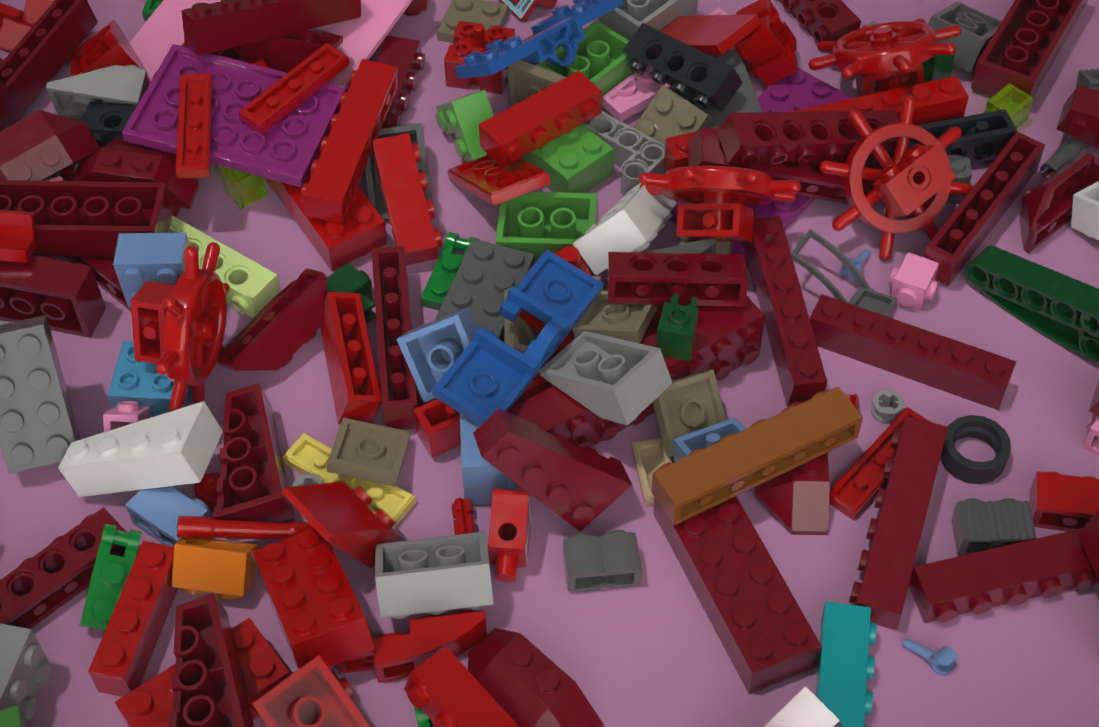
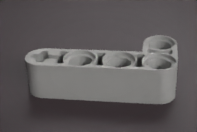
(632, 149)

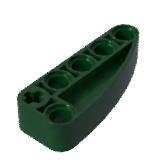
(1040, 298)

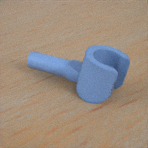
(858, 262)
(940, 662)

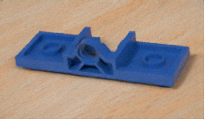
(561, 29)
(495, 374)

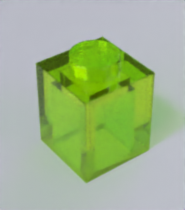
(1014, 101)
(242, 186)

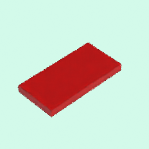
(712, 32)
(497, 184)

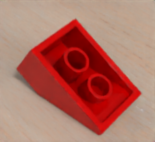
(104, 50)
(344, 517)

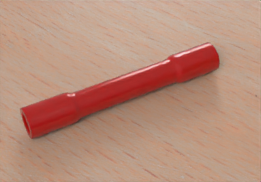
(209, 528)

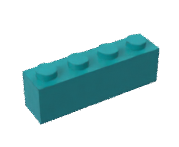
(845, 662)

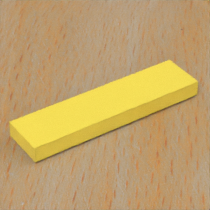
(312, 457)

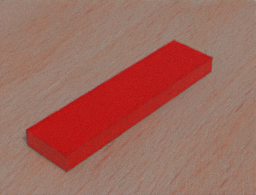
(294, 88)
(194, 126)
(865, 477)

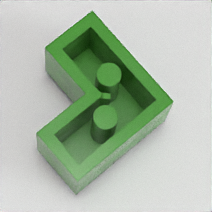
(462, 118)

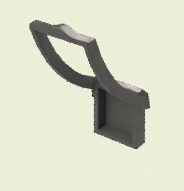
(864, 296)

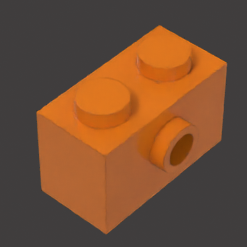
(214, 567)

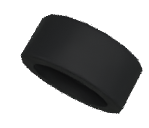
(985, 430)

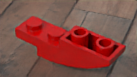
(401, 653)

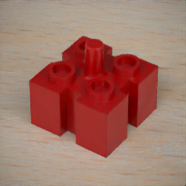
(468, 39)
(769, 46)

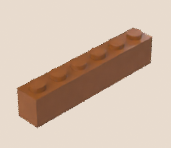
(755, 455)

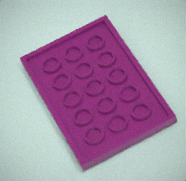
(279, 154)

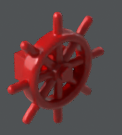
(886, 54)
(903, 183)
(718, 199)
(183, 325)

